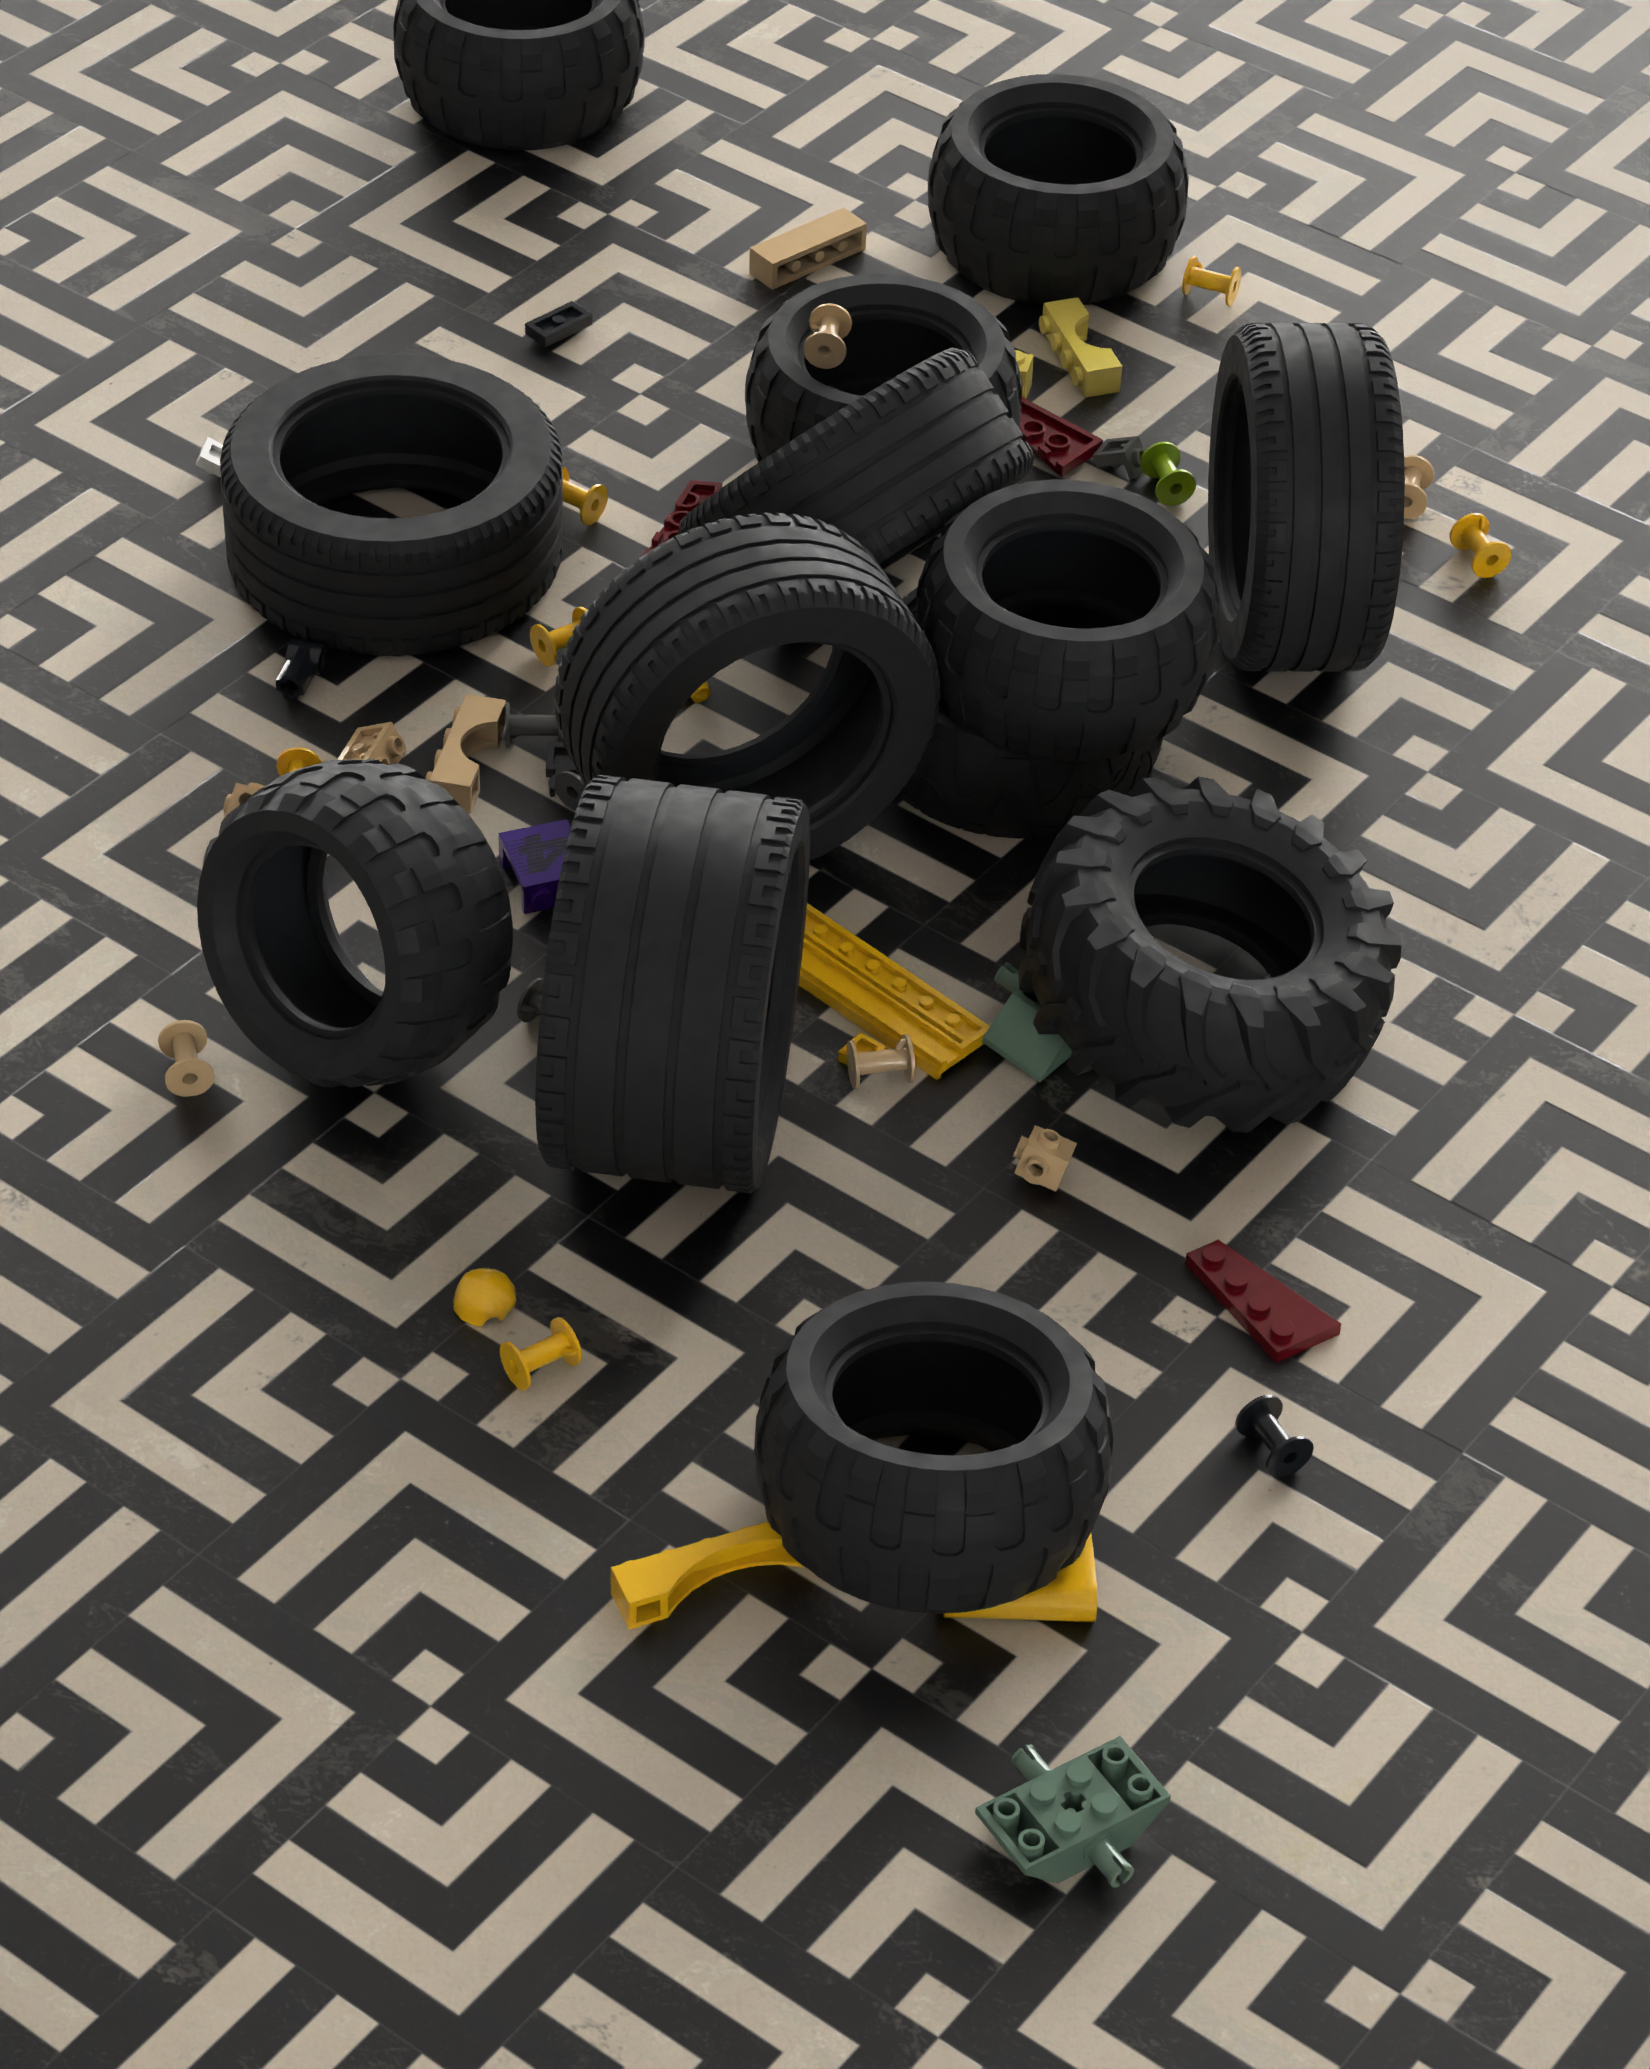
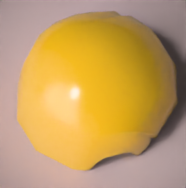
(484, 1295)

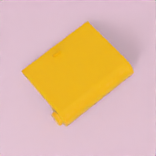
(1066, 1598)

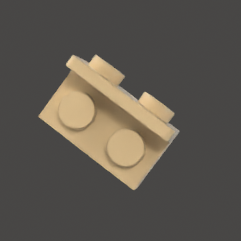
(375, 742)

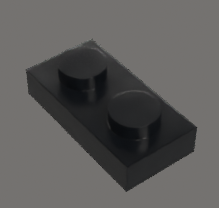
(558, 324)

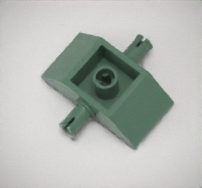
(1016, 1036)
(1076, 1812)

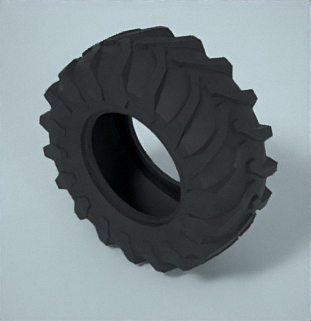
(1186, 1033)

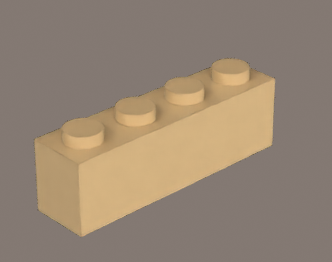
(807, 248)

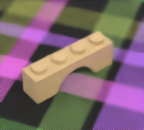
(475, 728)

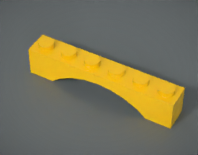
(656, 1584)

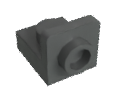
(1120, 452)

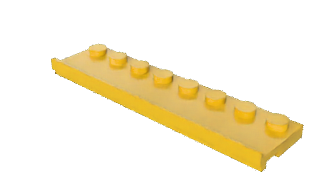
(885, 996)

